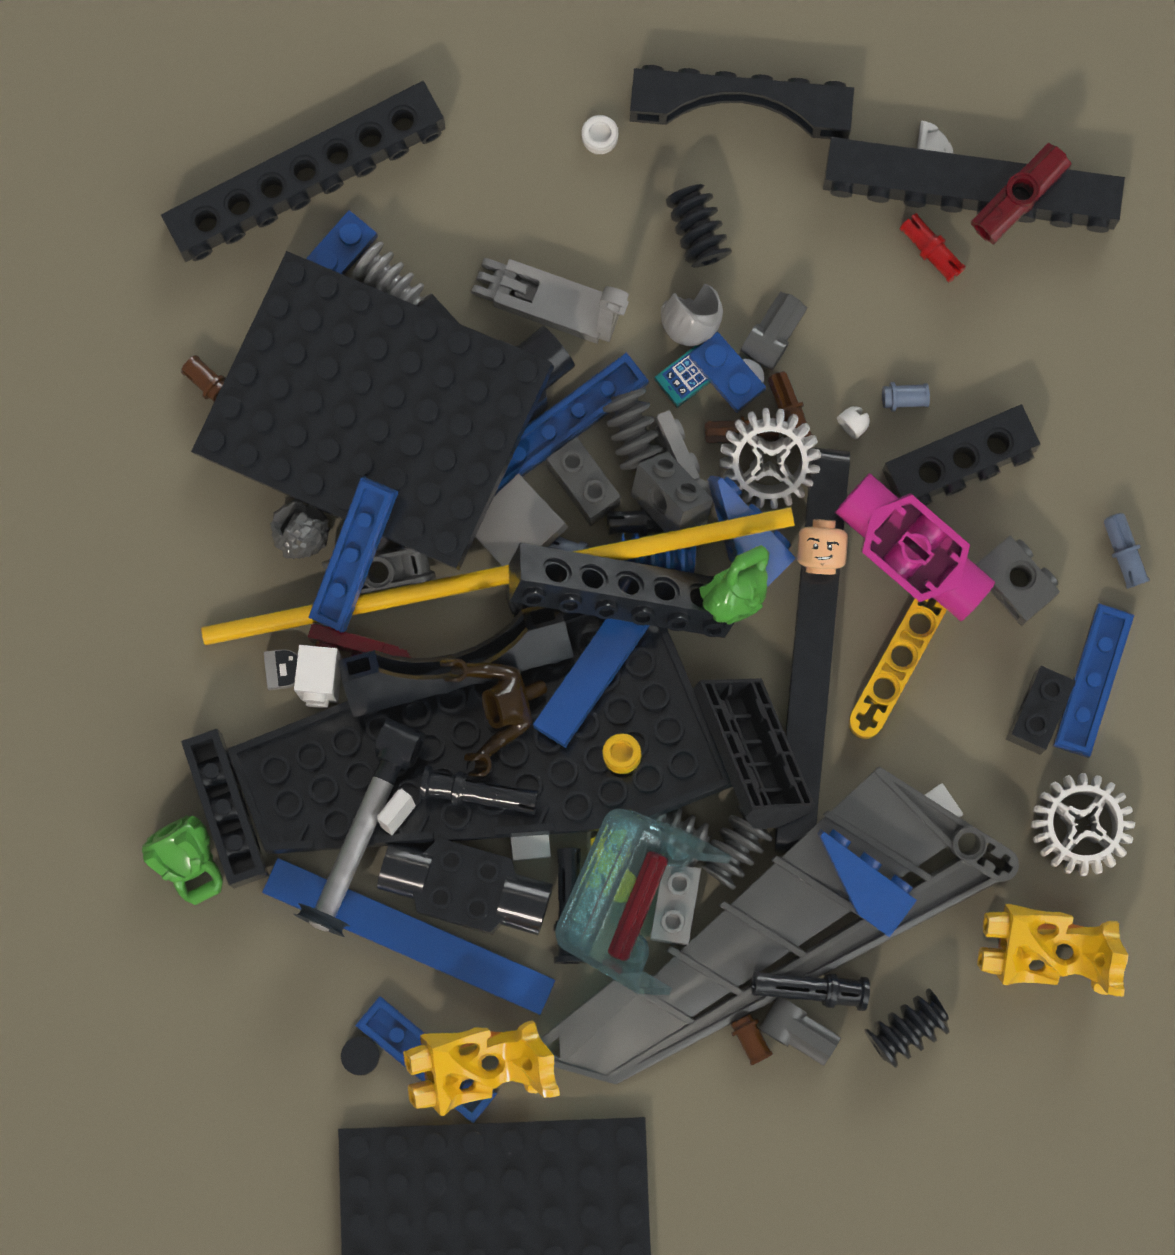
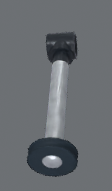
(396, 749)

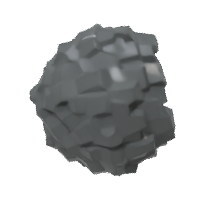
(299, 530)

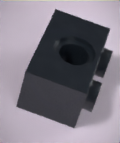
(1040, 710)

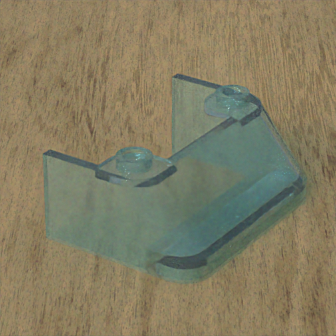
(606, 885)

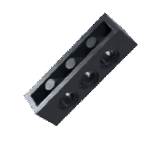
(1009, 426)
(225, 808)

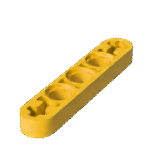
(896, 674)

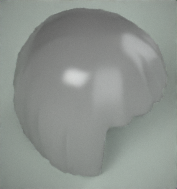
(691, 320)

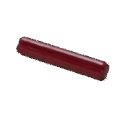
(638, 905)

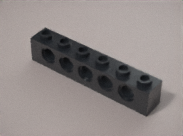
(611, 589)

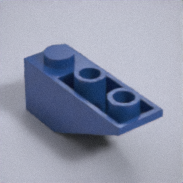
(730, 506)
(871, 893)

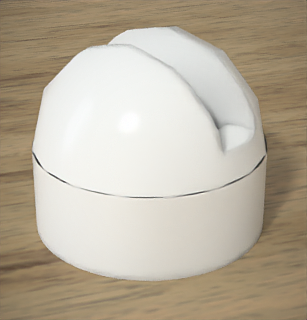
(852, 422)

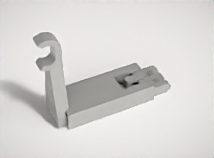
(552, 299)

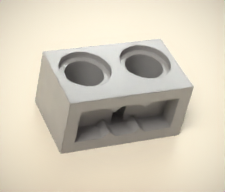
(675, 905)

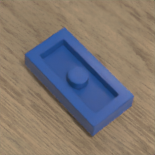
(343, 244)
(727, 372)

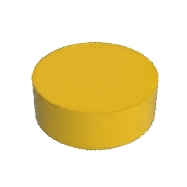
(622, 753)

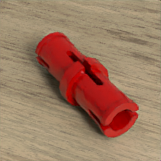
(932, 247)

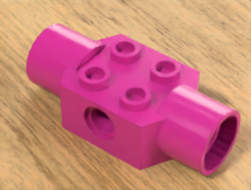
(915, 547)

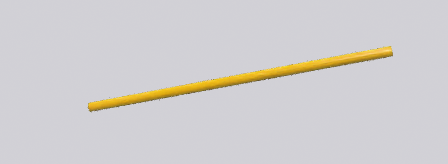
(500, 575)

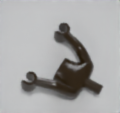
(503, 705)

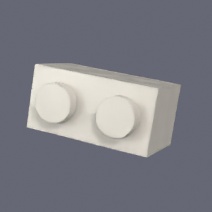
(318, 675)

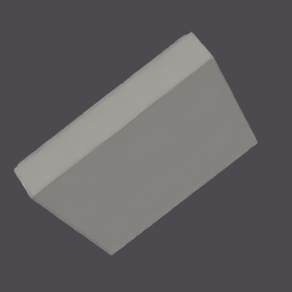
(516, 518)

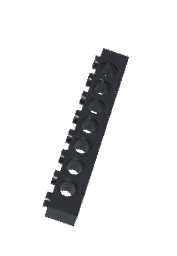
(314, 153)

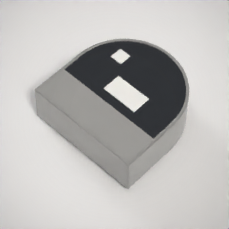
(280, 668)

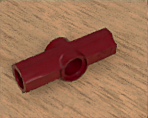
(1036, 178)

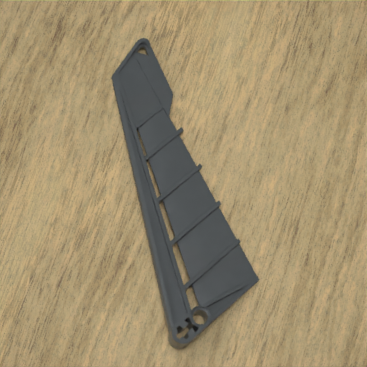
(788, 904)

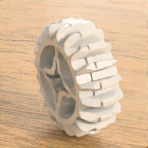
(791, 483)
(1097, 833)

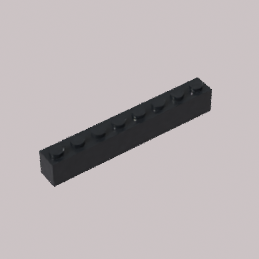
(966, 183)

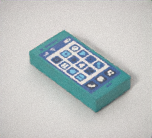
(681, 379)

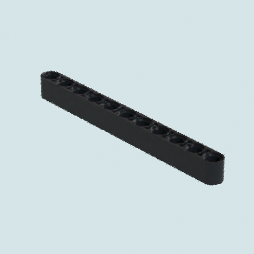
(814, 645)

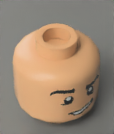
(822, 547)

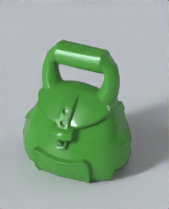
(740, 589)
(181, 854)

